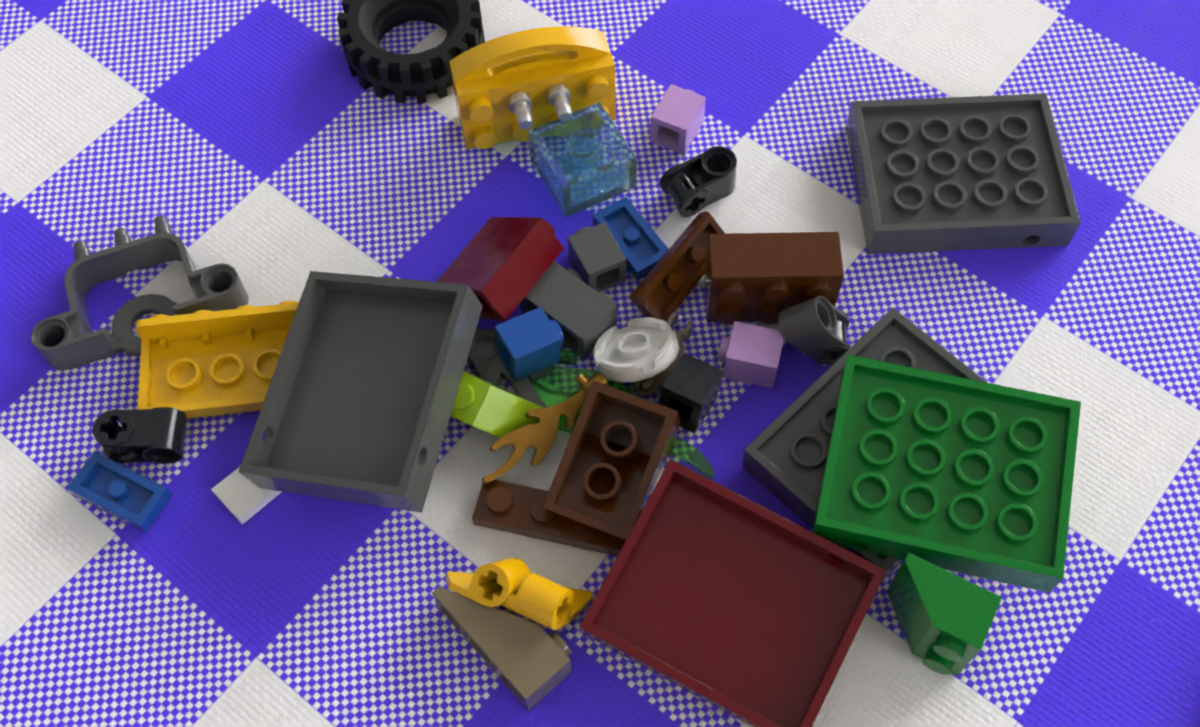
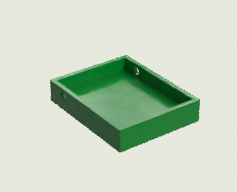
(950, 473)

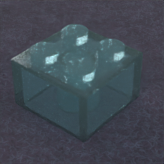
(583, 159)

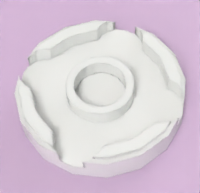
(636, 350)

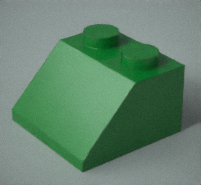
(941, 614)

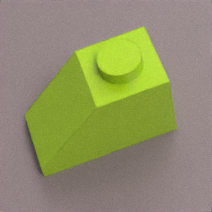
(490, 406)

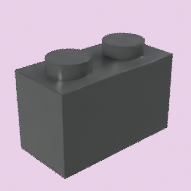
(574, 305)

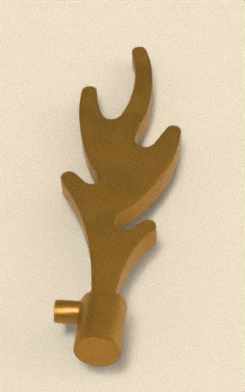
(543, 434)

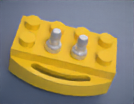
(530, 81)

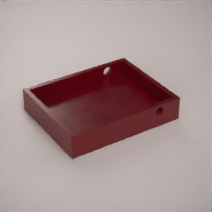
(732, 602)

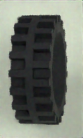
(406, 74)

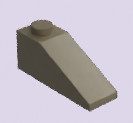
(513, 647)

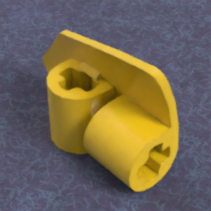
(525, 593)

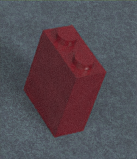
(504, 262)

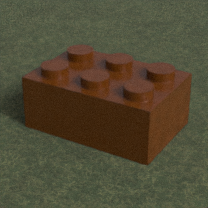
(767, 272)

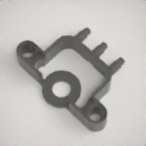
(68, 339)

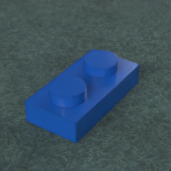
(633, 235)
(120, 491)

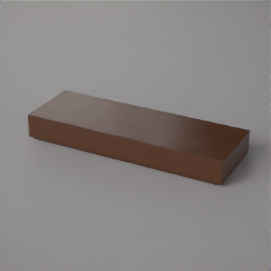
(677, 270)

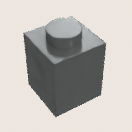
(597, 257)

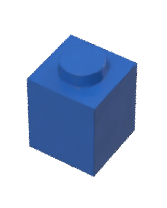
(528, 343)

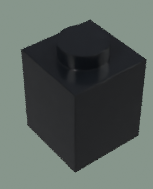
(691, 391)

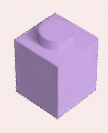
(677, 119)
(751, 354)

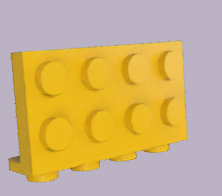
(211, 358)

